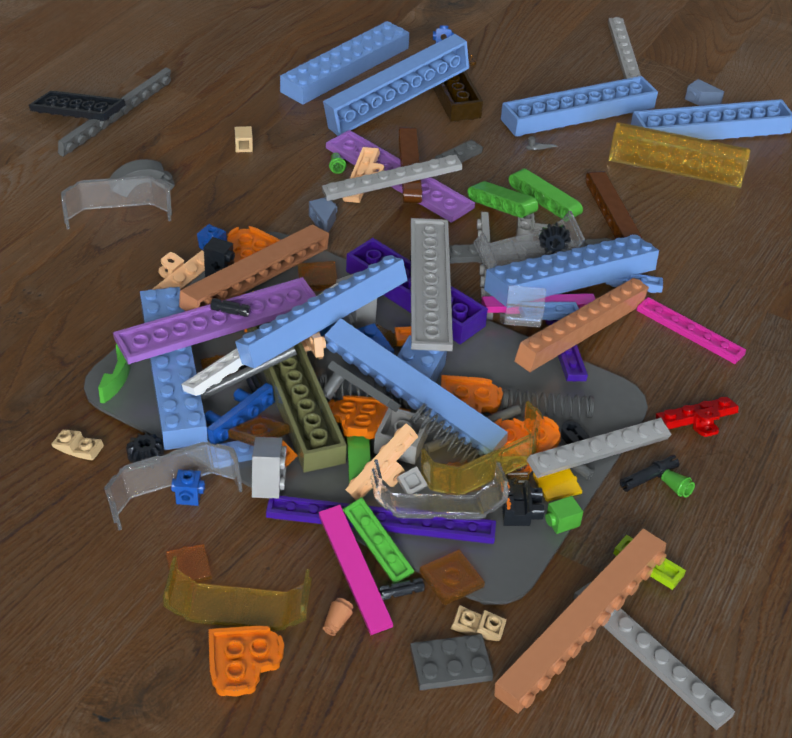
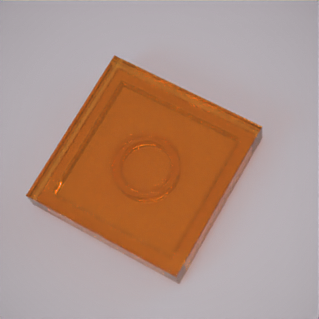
(318, 274)
(258, 427)
(452, 577)

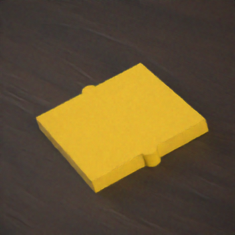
(558, 485)

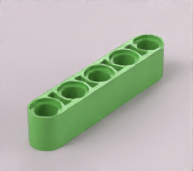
(545, 193)
(503, 199)

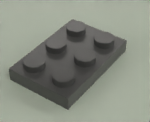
(451, 662)

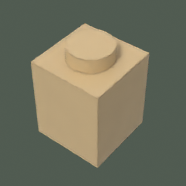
(243, 139)

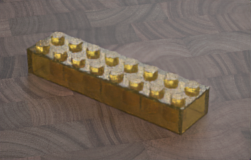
(679, 154)

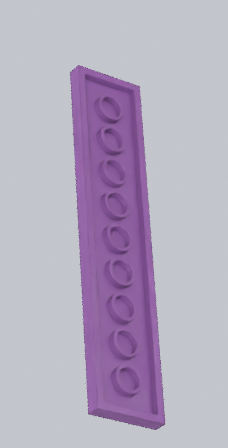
(435, 195)
(206, 324)

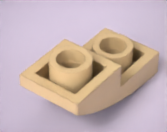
(74, 444)
(473, 623)

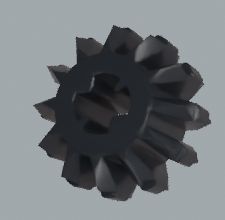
(554, 238)
(144, 447)

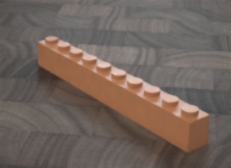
(255, 268)
(580, 324)
(579, 621)

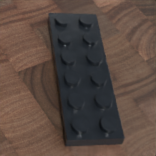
(77, 105)

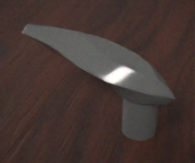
(537, 146)

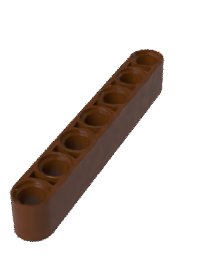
(408, 156)
(611, 205)

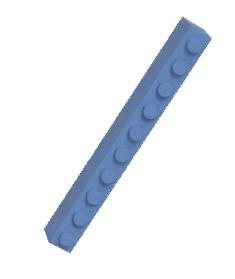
(320, 311)
(414, 387)

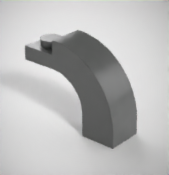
(144, 168)

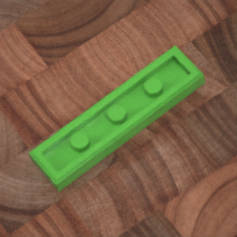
(378, 541)

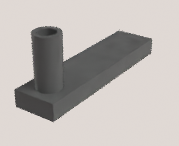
(341, 373)

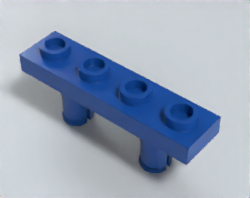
(249, 407)

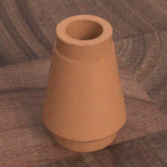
(338, 614)

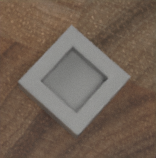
(412, 481)

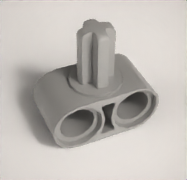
(528, 225)

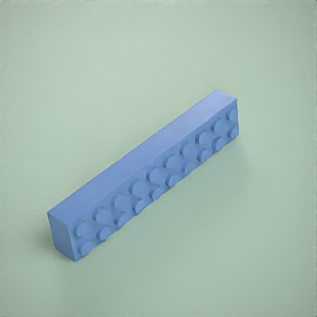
(344, 62)
(396, 84)
(578, 105)
(719, 120)
(574, 267)
(179, 412)

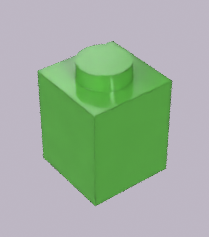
(564, 515)

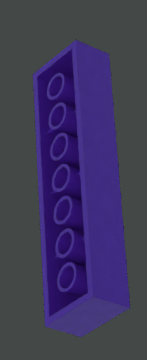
(467, 314)

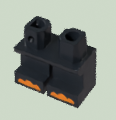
(519, 506)

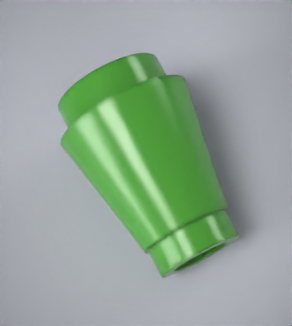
(337, 163)
(678, 483)

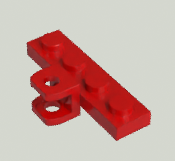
(700, 415)

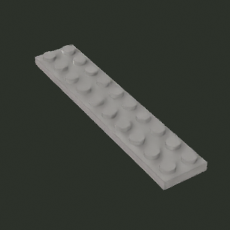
(430, 286)

